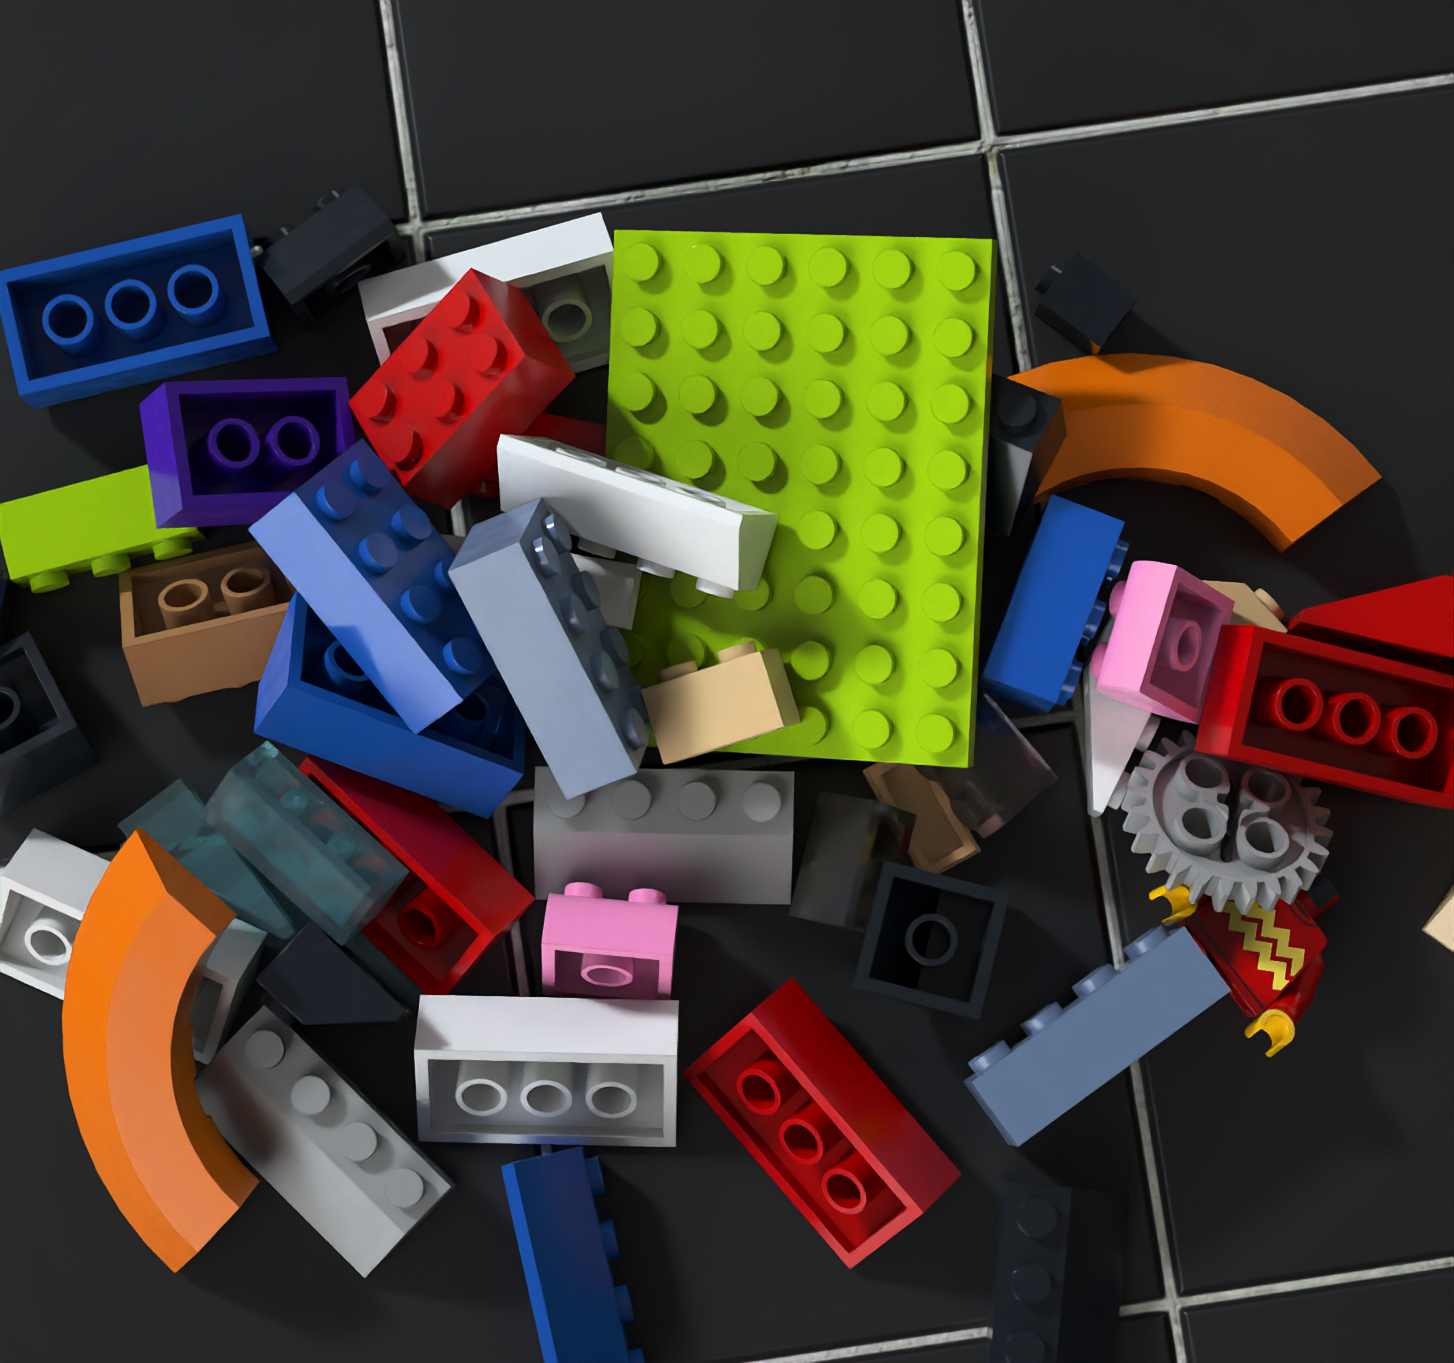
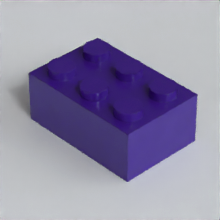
(239, 445)

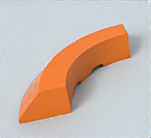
(1203, 431)
(134, 1052)

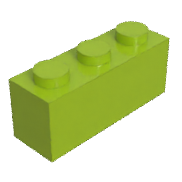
(85, 529)

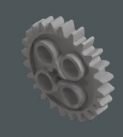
(1182, 819)

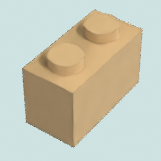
(720, 704)

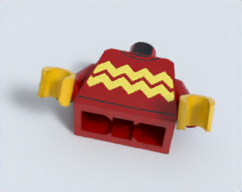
(1262, 956)

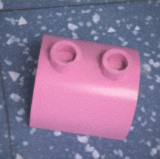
(1161, 641)
(608, 944)

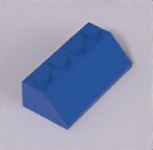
(329, 708)
(569, 1258)

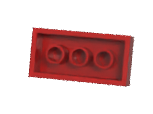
(1330, 715)

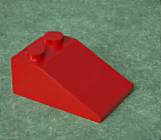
(1396, 623)

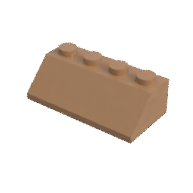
(201, 621)

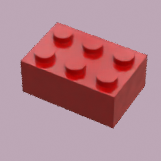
(458, 384)

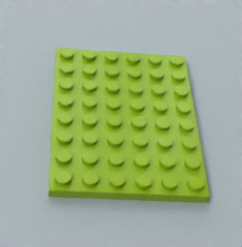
(858, 409)

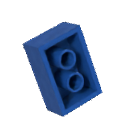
(1053, 606)

